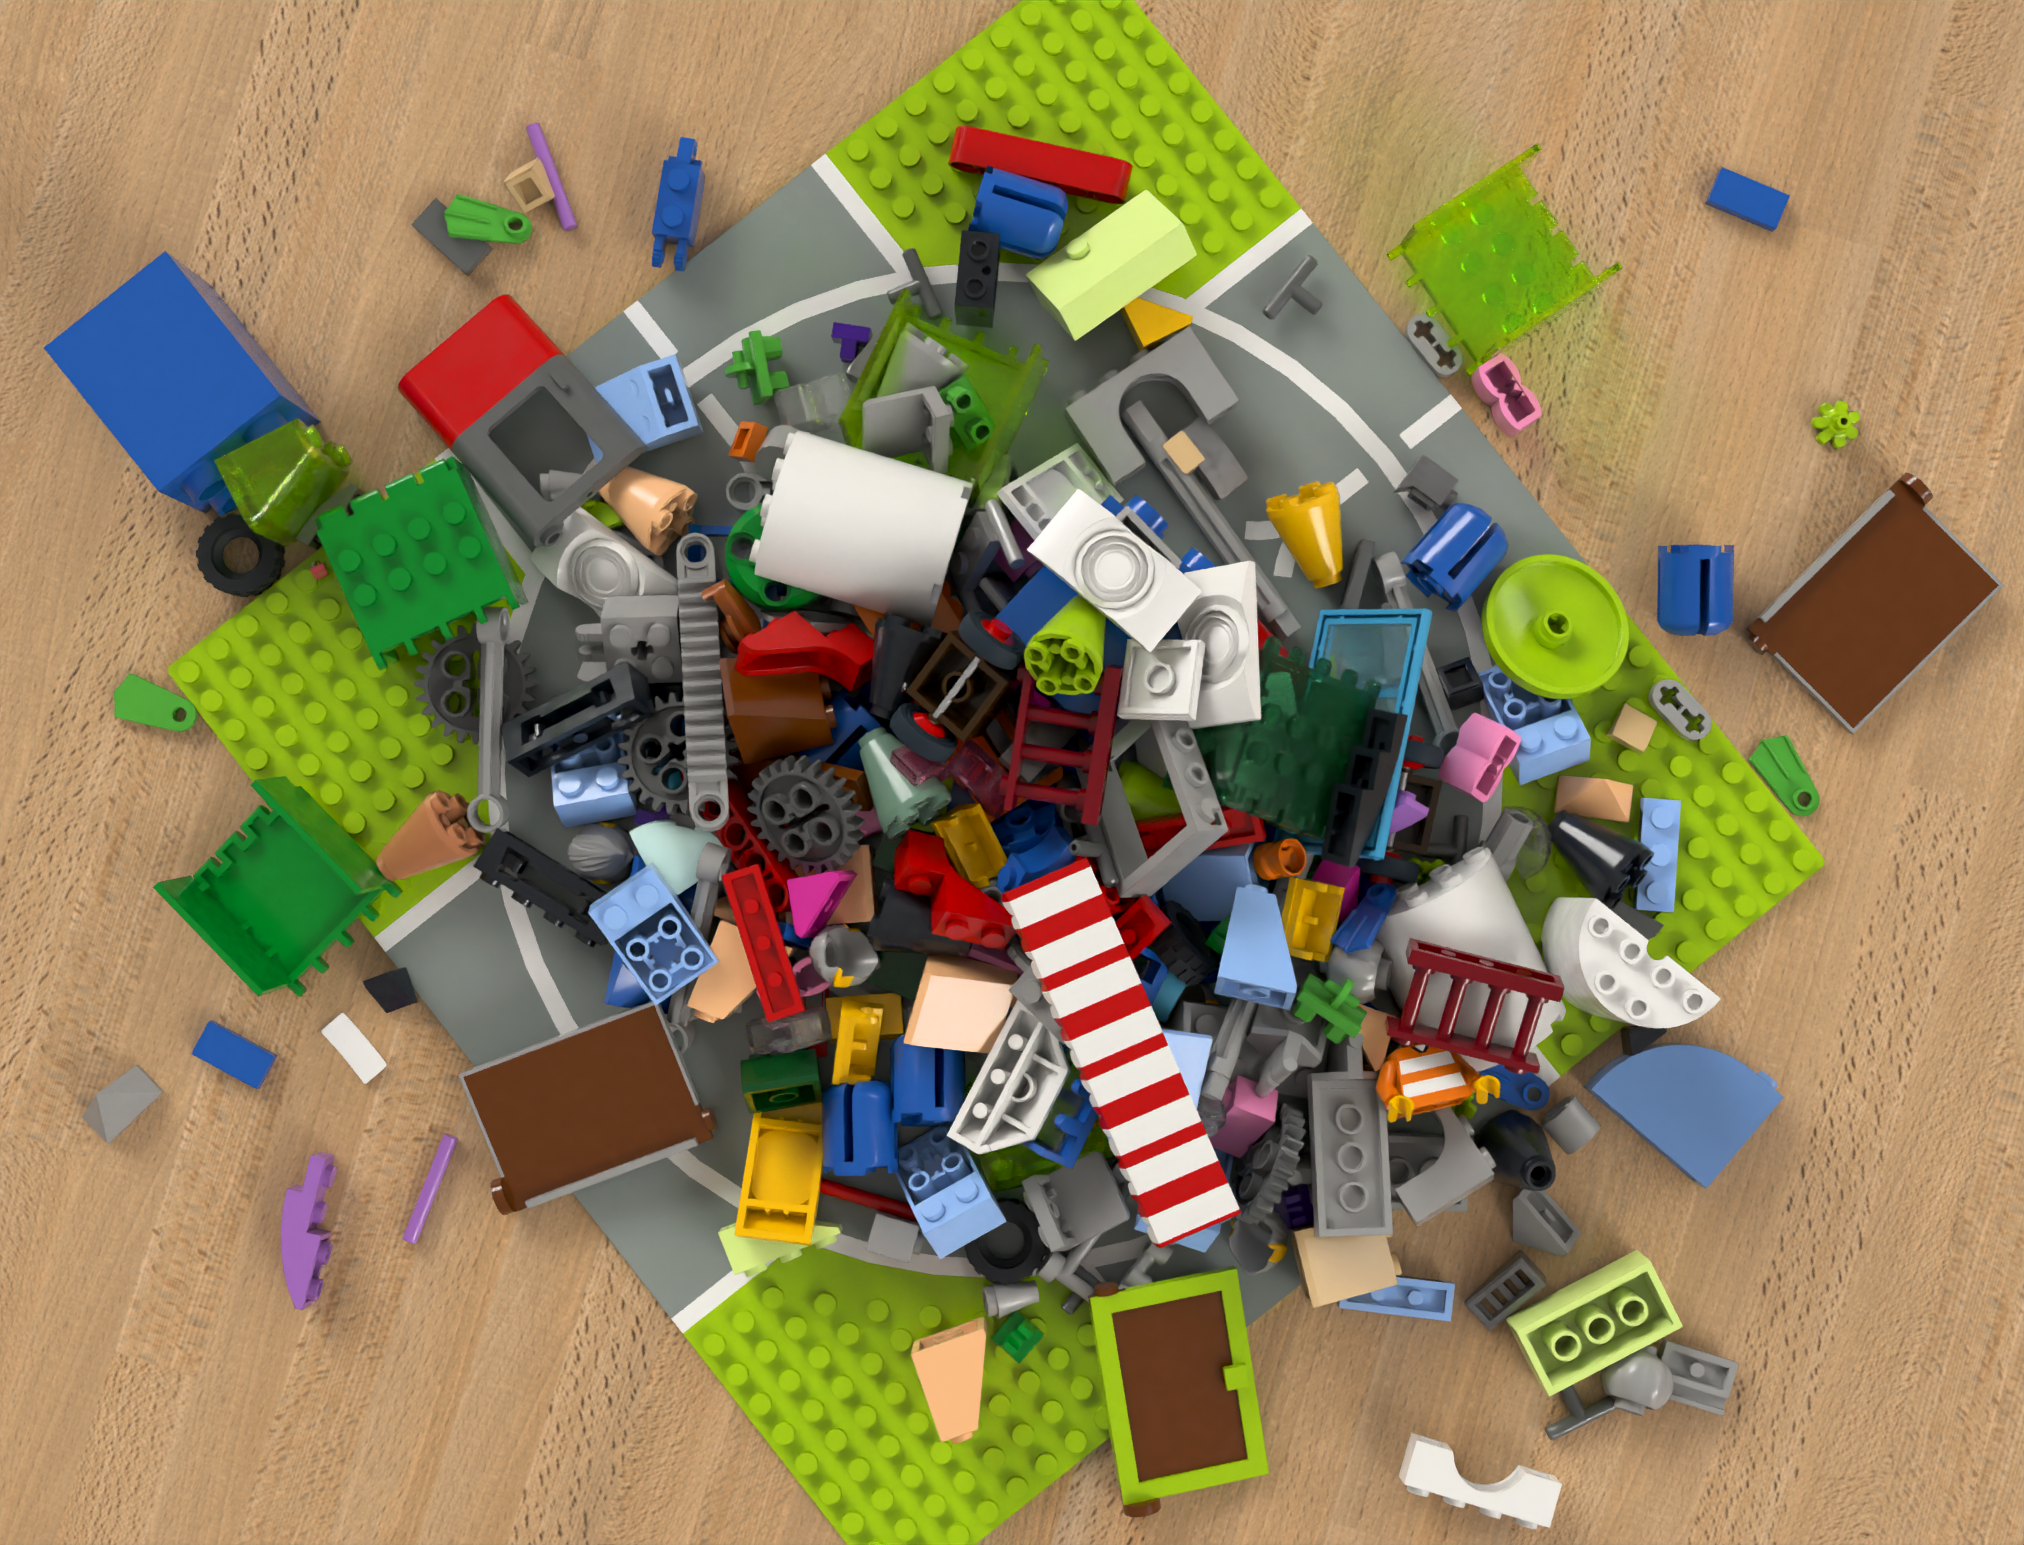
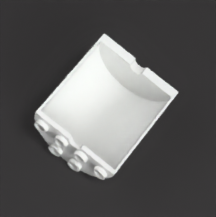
(860, 527)
(1474, 913)
(1610, 971)

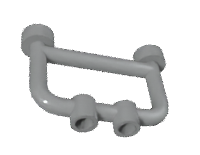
(1063, 1268)

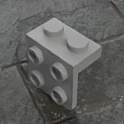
(909, 425)
(1075, 1202)

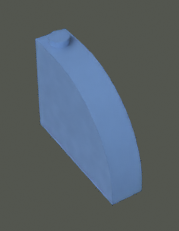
(1687, 1103)

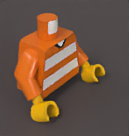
(1429, 1079)

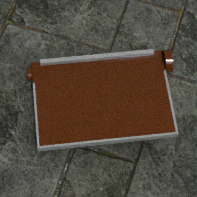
(1874, 605)
(586, 1107)

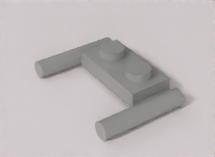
(977, 549)

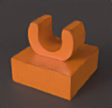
(747, 441)

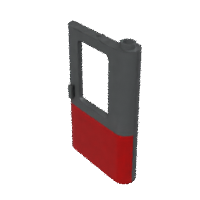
(484, 378)

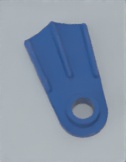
(1365, 921)
(1515, 1087)

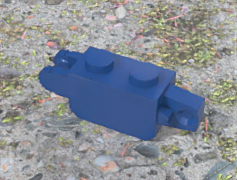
(678, 204)

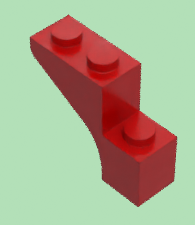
(798, 647)
(956, 905)

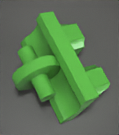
(752, 369)
(971, 418)
(1334, 1004)

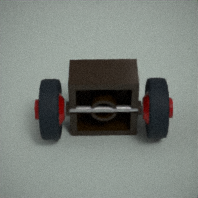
(960, 687)
(1417, 836)

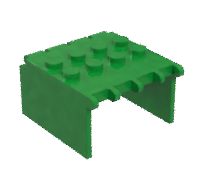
(418, 558)
(280, 890)

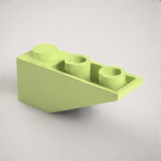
(752, 1254)

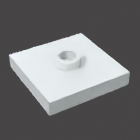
(1162, 681)

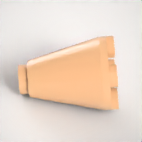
(651, 507)

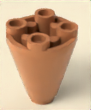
(431, 838)

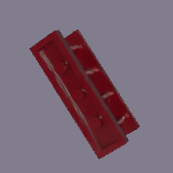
(1092, 762)
(1465, 969)

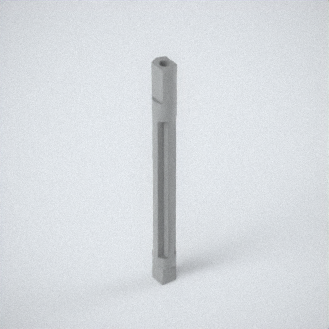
(1208, 517)
(1237, 1022)

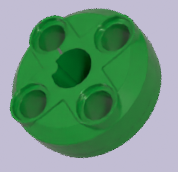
(743, 571)

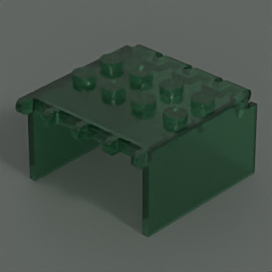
(1297, 750)

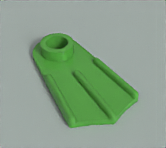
(484, 221)
(152, 705)
(1785, 774)

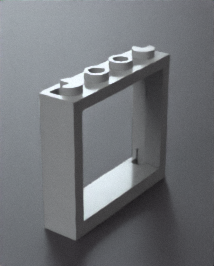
(1195, 796)

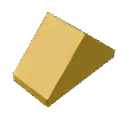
(1152, 322)

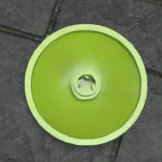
(1555, 626)

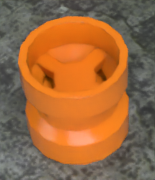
(1279, 859)

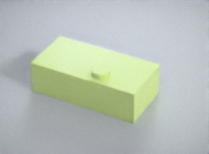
(1111, 264)
(1594, 1322)

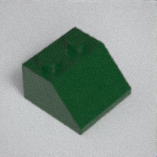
(781, 1080)

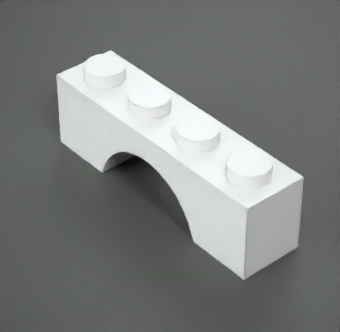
(1523, 1494)

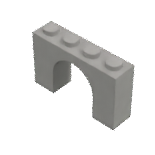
(1177, 361)
(1455, 1174)

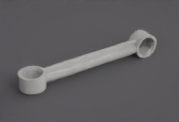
(1392, 583)
(492, 637)
(711, 865)

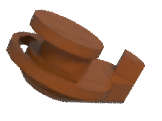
(739, 618)

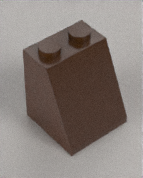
(777, 712)

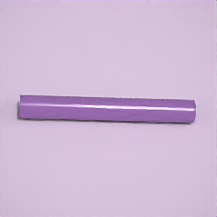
(543, 153)
(430, 1188)

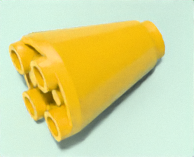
(1311, 530)

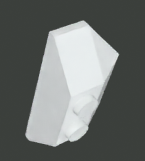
(1012, 1086)

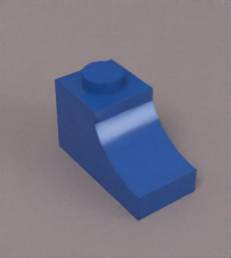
(1038, 861)

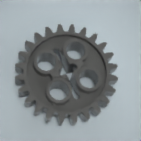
(442, 684)
(662, 728)
(794, 789)
(1268, 1165)

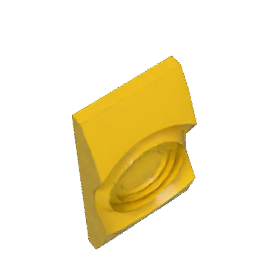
(782, 1176)

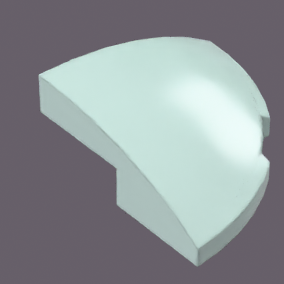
(672, 850)

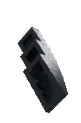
(1367, 780)

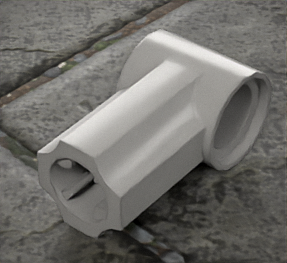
(1507, 839)

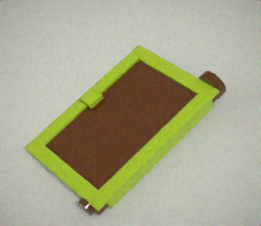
(1177, 1386)

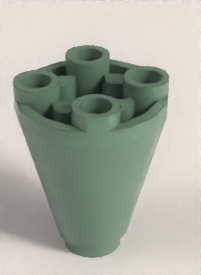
(893, 796)

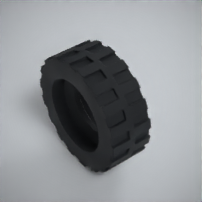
(216, 572)
(1184, 946)
(1019, 1266)

